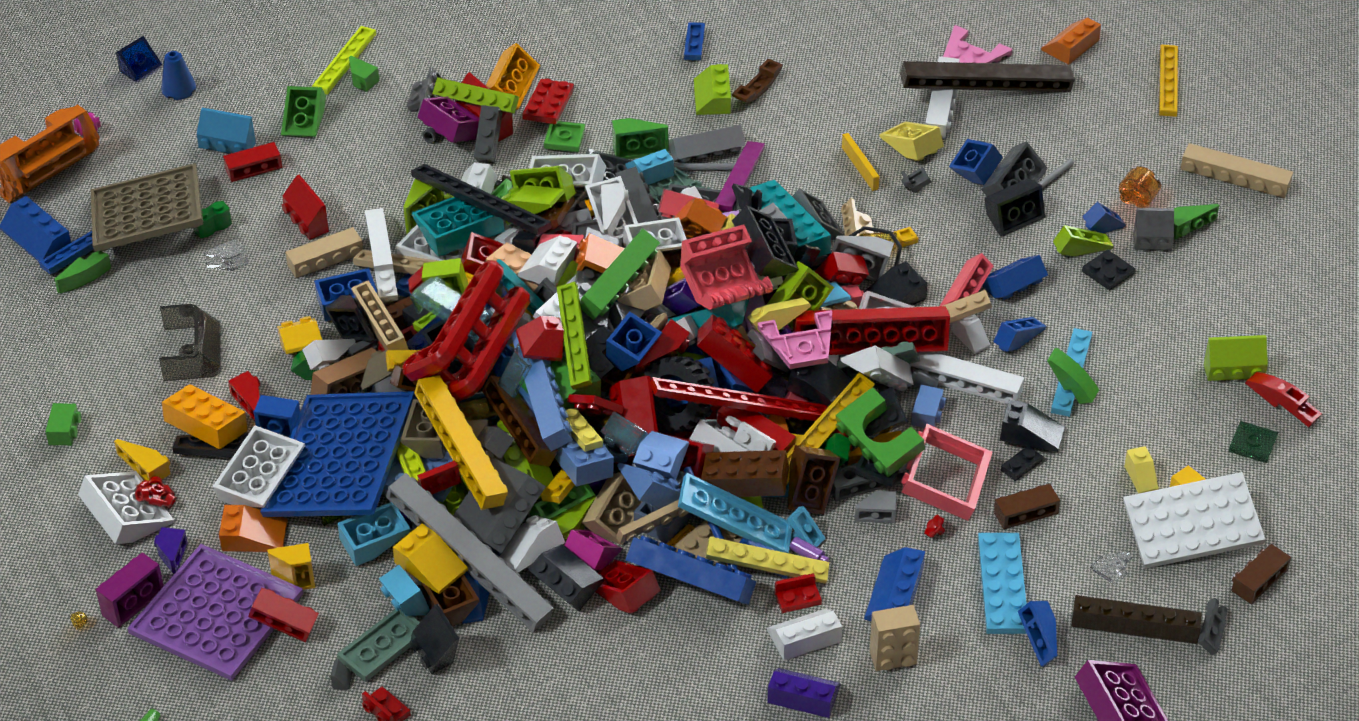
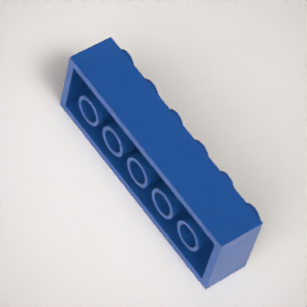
(694, 571)

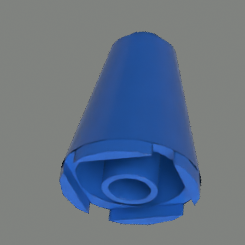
(176, 77)

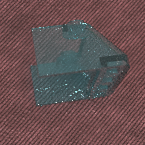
(441, 301)

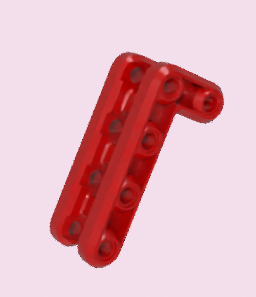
(463, 319)

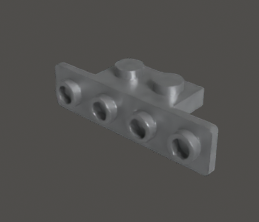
(422, 90)

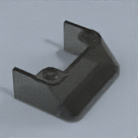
(197, 359)

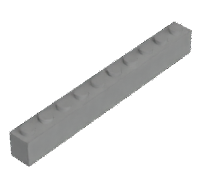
(482, 563)

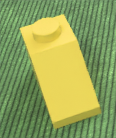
(1141, 469)

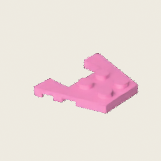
(968, 53)
(802, 347)

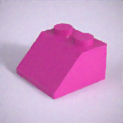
(592, 548)

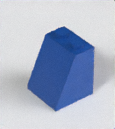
(630, 342)

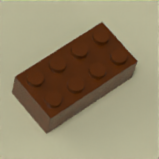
(748, 472)

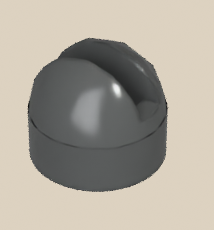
(427, 135)

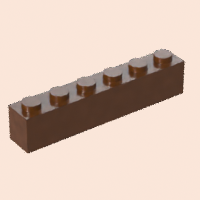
(519, 422)

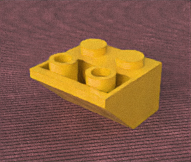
(292, 565)

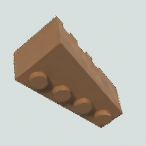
(342, 376)

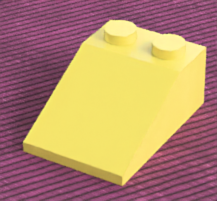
(914, 139)

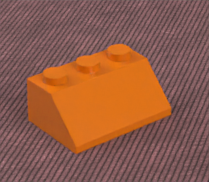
(1073, 40)

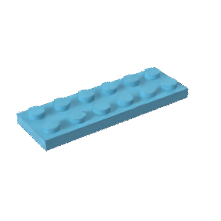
(734, 514)
(1002, 582)

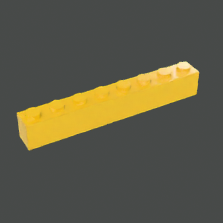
(461, 442)

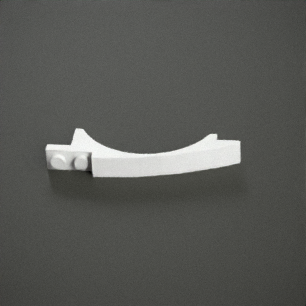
(381, 256)

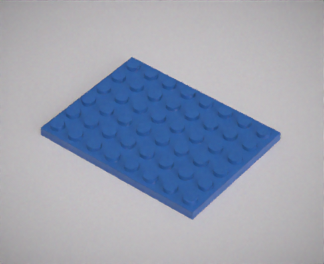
(345, 454)

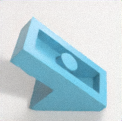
(805, 527)

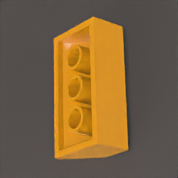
(513, 72)

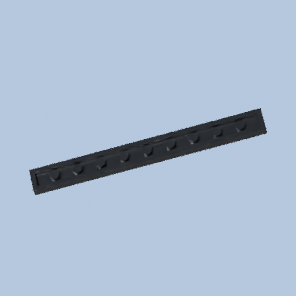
(481, 199)

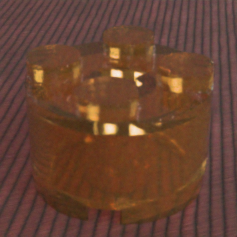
(1139, 187)

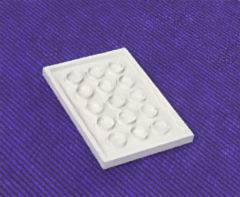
(1193, 520)

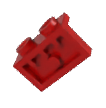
(440, 477)
(797, 593)
(384, 706)

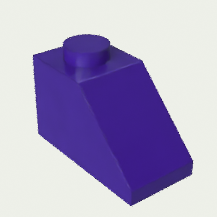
(171, 546)

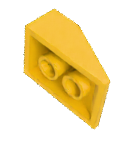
(428, 559)

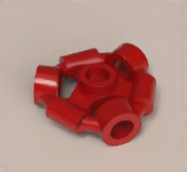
(155, 491)

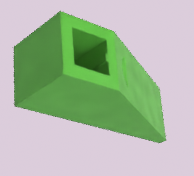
(1193, 217)

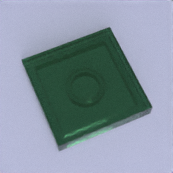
(1253, 442)

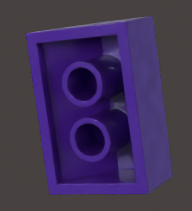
(802, 692)

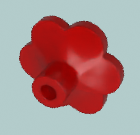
(935, 526)

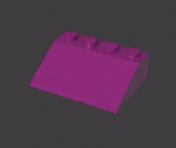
(1118, 692)

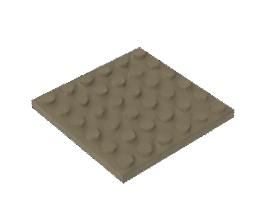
(146, 207)

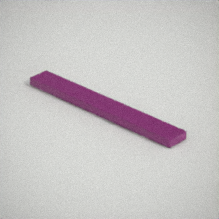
(740, 174)

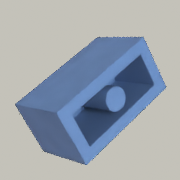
(928, 406)

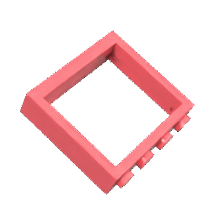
(961, 449)

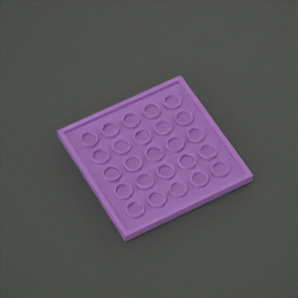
(206, 612)

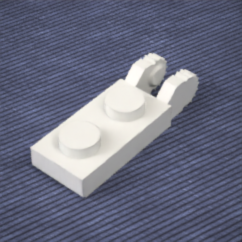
(748, 436)

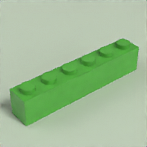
(618, 273)

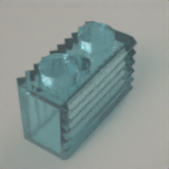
(623, 433)

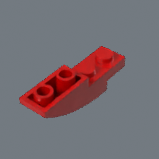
(1281, 392)

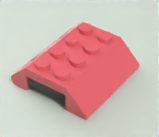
(720, 268)

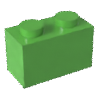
(62, 424)

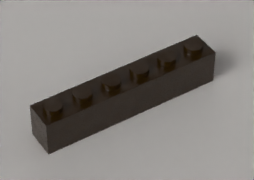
(1136, 619)

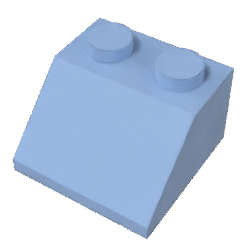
(661, 454)

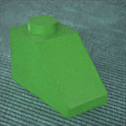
(363, 74)

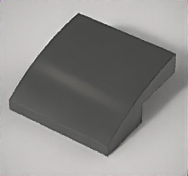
(766, 352)

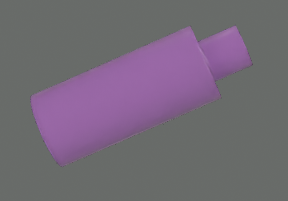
(807, 550)

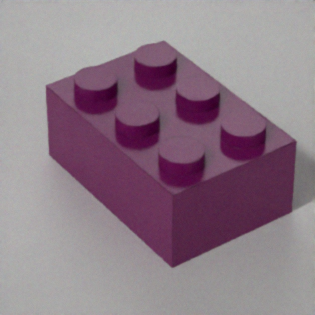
(449, 119)
(129, 589)

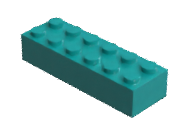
(806, 228)

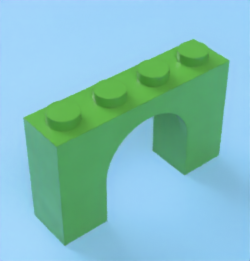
(887, 456)

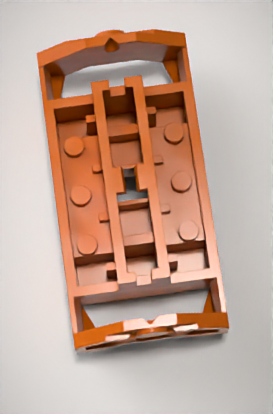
(46, 153)

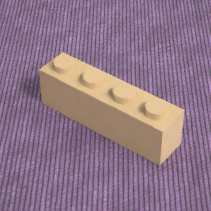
(324, 252)

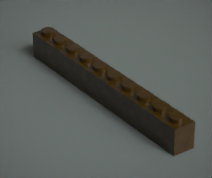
(987, 76)

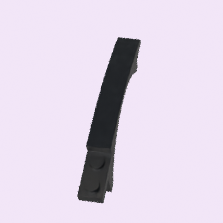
(744, 196)

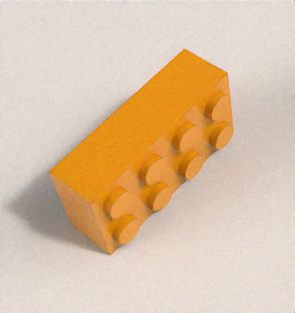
(204, 416)

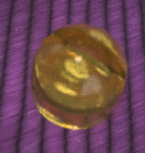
(78, 619)

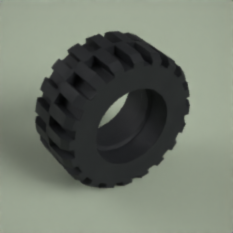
(690, 372)

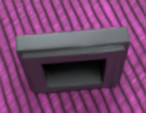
(340, 676)

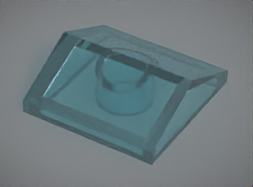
(515, 372)

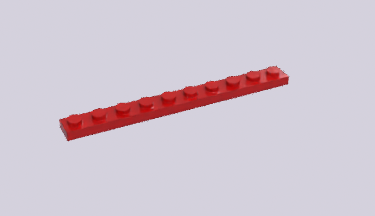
(736, 399)

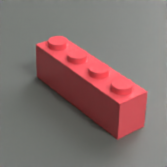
(969, 279)

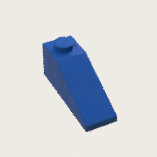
(1017, 333)
(1041, 629)

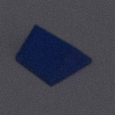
(137, 59)

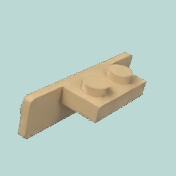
(853, 219)

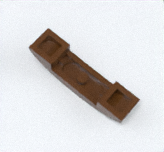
(760, 83)

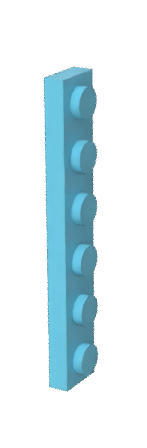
(1078, 351)

